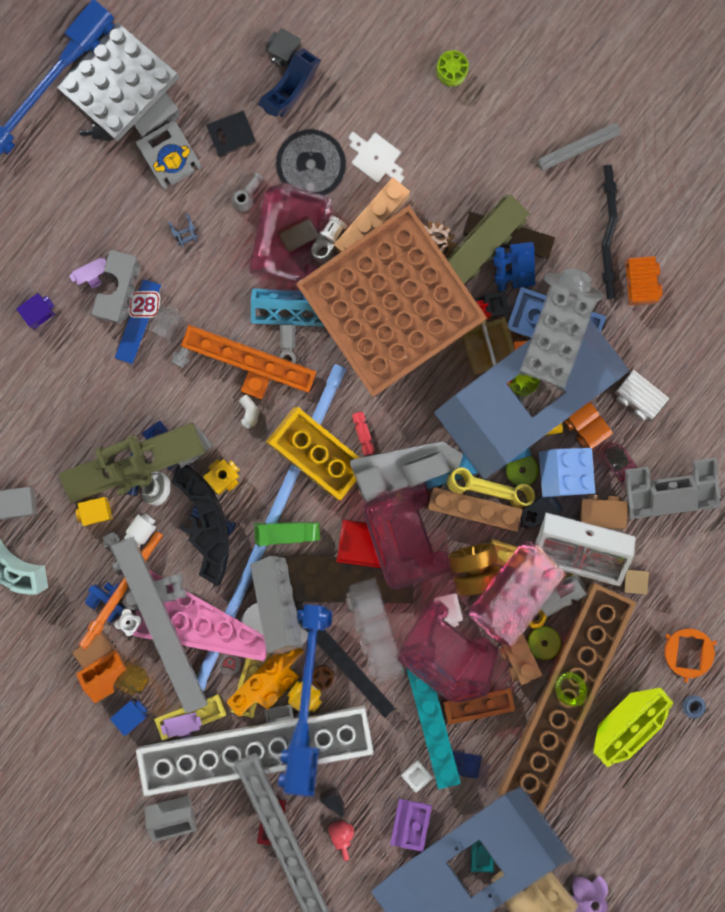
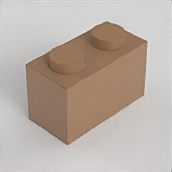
(603, 513)

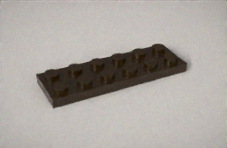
(328, 581)

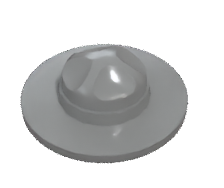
(576, 282)

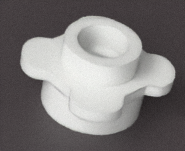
(132, 626)

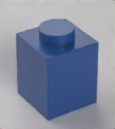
(129, 716)

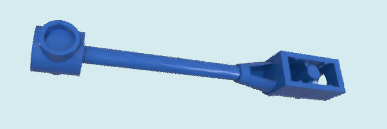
(82, 36)
(300, 758)

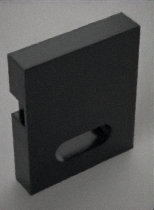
(236, 131)

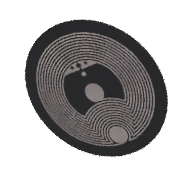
(311, 161)

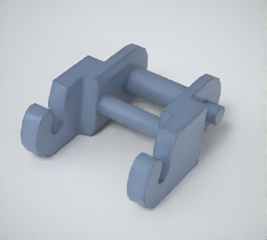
(177, 234)

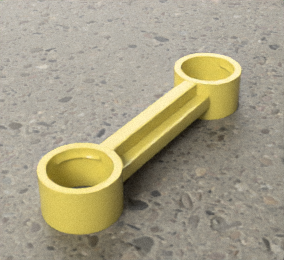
(490, 488)

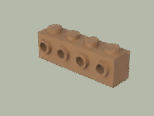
(521, 661)

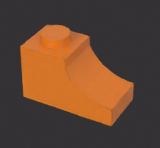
(99, 677)

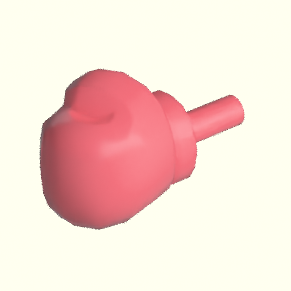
(341, 834)

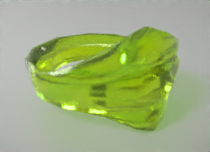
(582, 690)

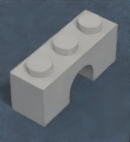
(113, 306)

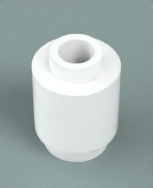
(141, 529)

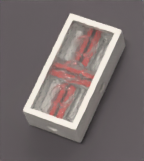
(586, 548)

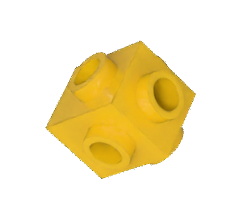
(214, 479)

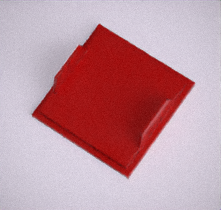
(356, 545)

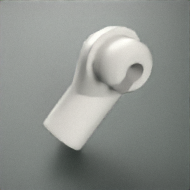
(251, 413)

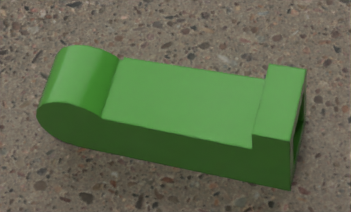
(285, 532)

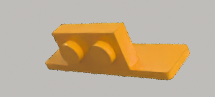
(267, 682)

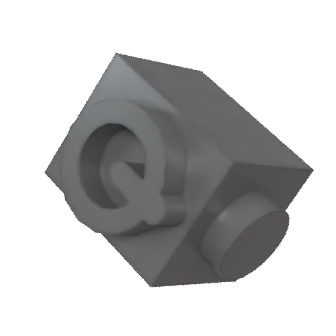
(282, 47)

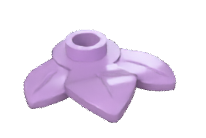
(586, 893)

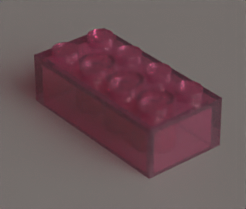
(517, 593)

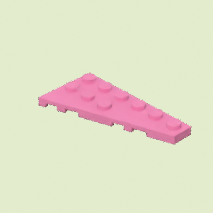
(208, 627)

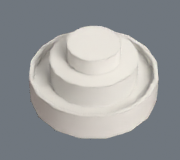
(157, 490)

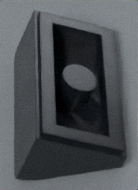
(333, 801)

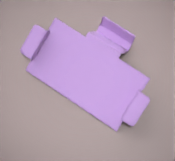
(89, 273)
(181, 725)

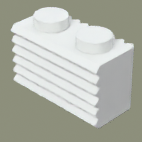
(640, 396)

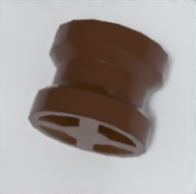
(321, 680)

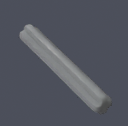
(579, 146)

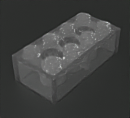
(376, 631)

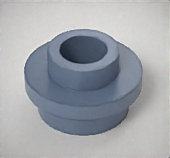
(700, 706)

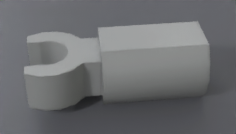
(287, 341)

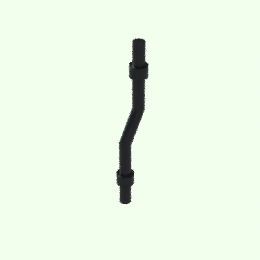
(609, 275)

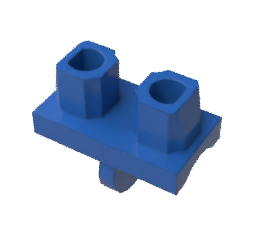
(98, 595)

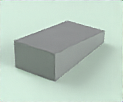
(279, 713)

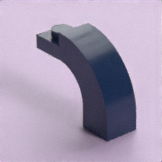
(291, 85)

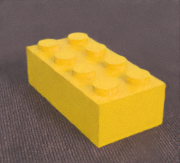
(314, 452)

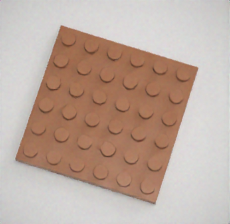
(391, 301)

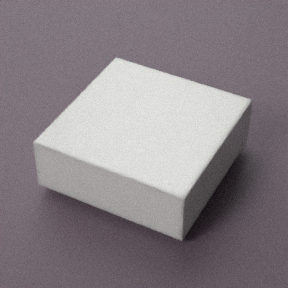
(416, 776)

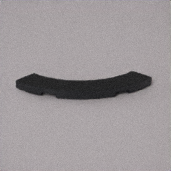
(212, 522)

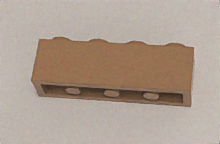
(474, 509)

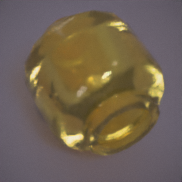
(132, 680)

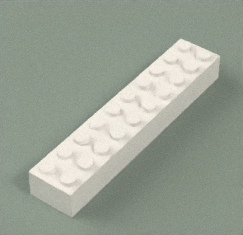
(212, 756)

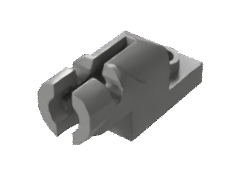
(561, 597)

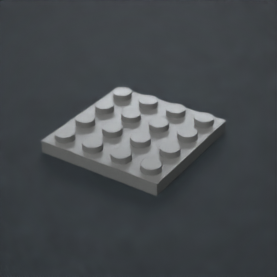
(117, 82)

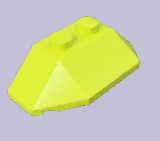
(631, 725)

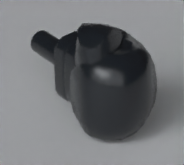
(97, 133)

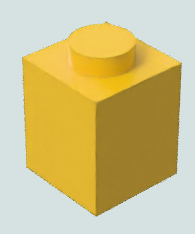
(94, 511)

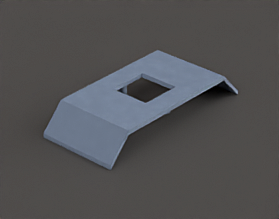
(494, 424)
(511, 833)

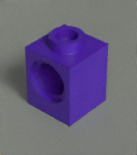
(36, 310)

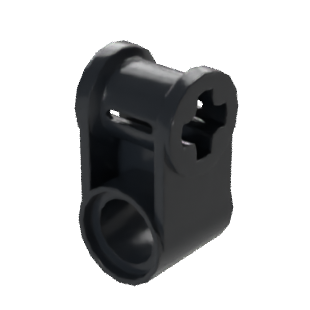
(539, 509)

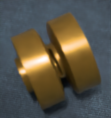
(474, 568)

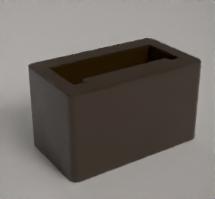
(297, 234)

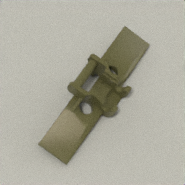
(134, 470)

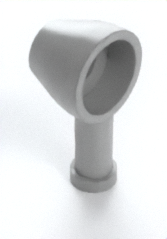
(249, 190)

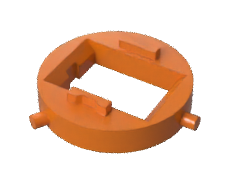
(706, 657)

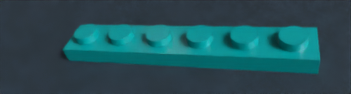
(434, 732)

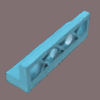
(276, 300)

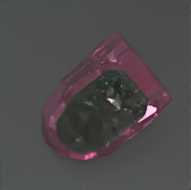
(619, 460)

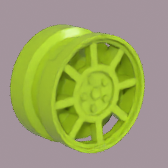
(452, 68)
(524, 385)

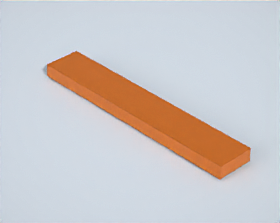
(248, 358)

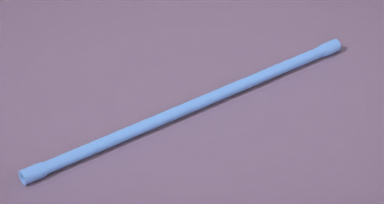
(333, 382)

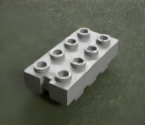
(557, 337)

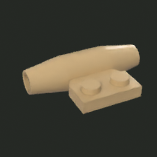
(541, 896)

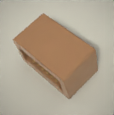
(97, 649)

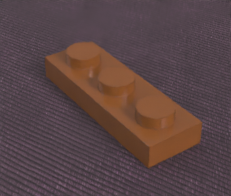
(494, 704)

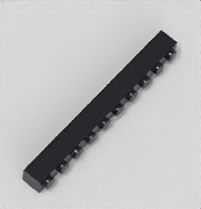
(352, 670)

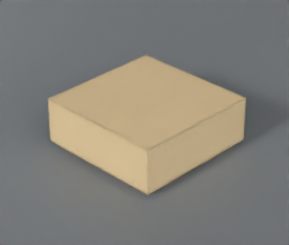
(636, 582)

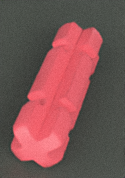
(363, 433)

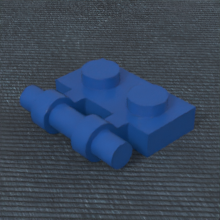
(522, 266)

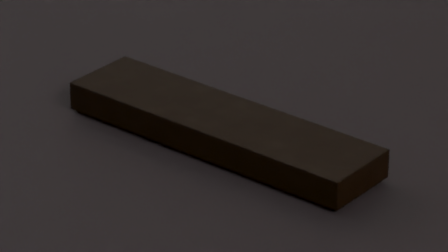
(542, 242)

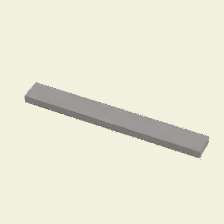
(159, 624)
(280, 834)

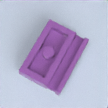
(410, 824)

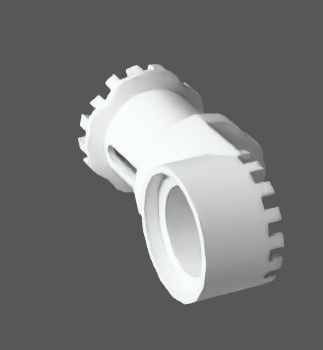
(328, 238)

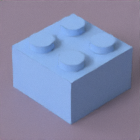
(567, 472)

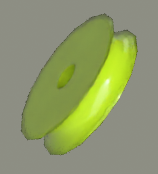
(528, 477)
(553, 643)

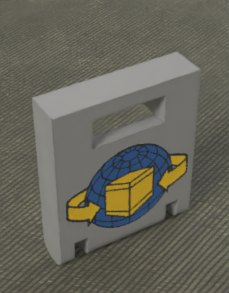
(171, 157)

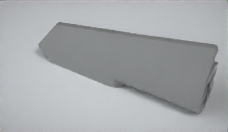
(403, 468)

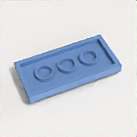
(527, 311)

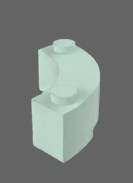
(19, 575)

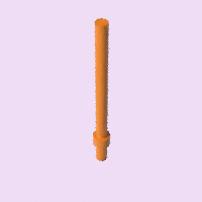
(96, 626)

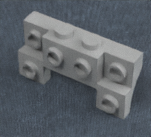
(672, 494)

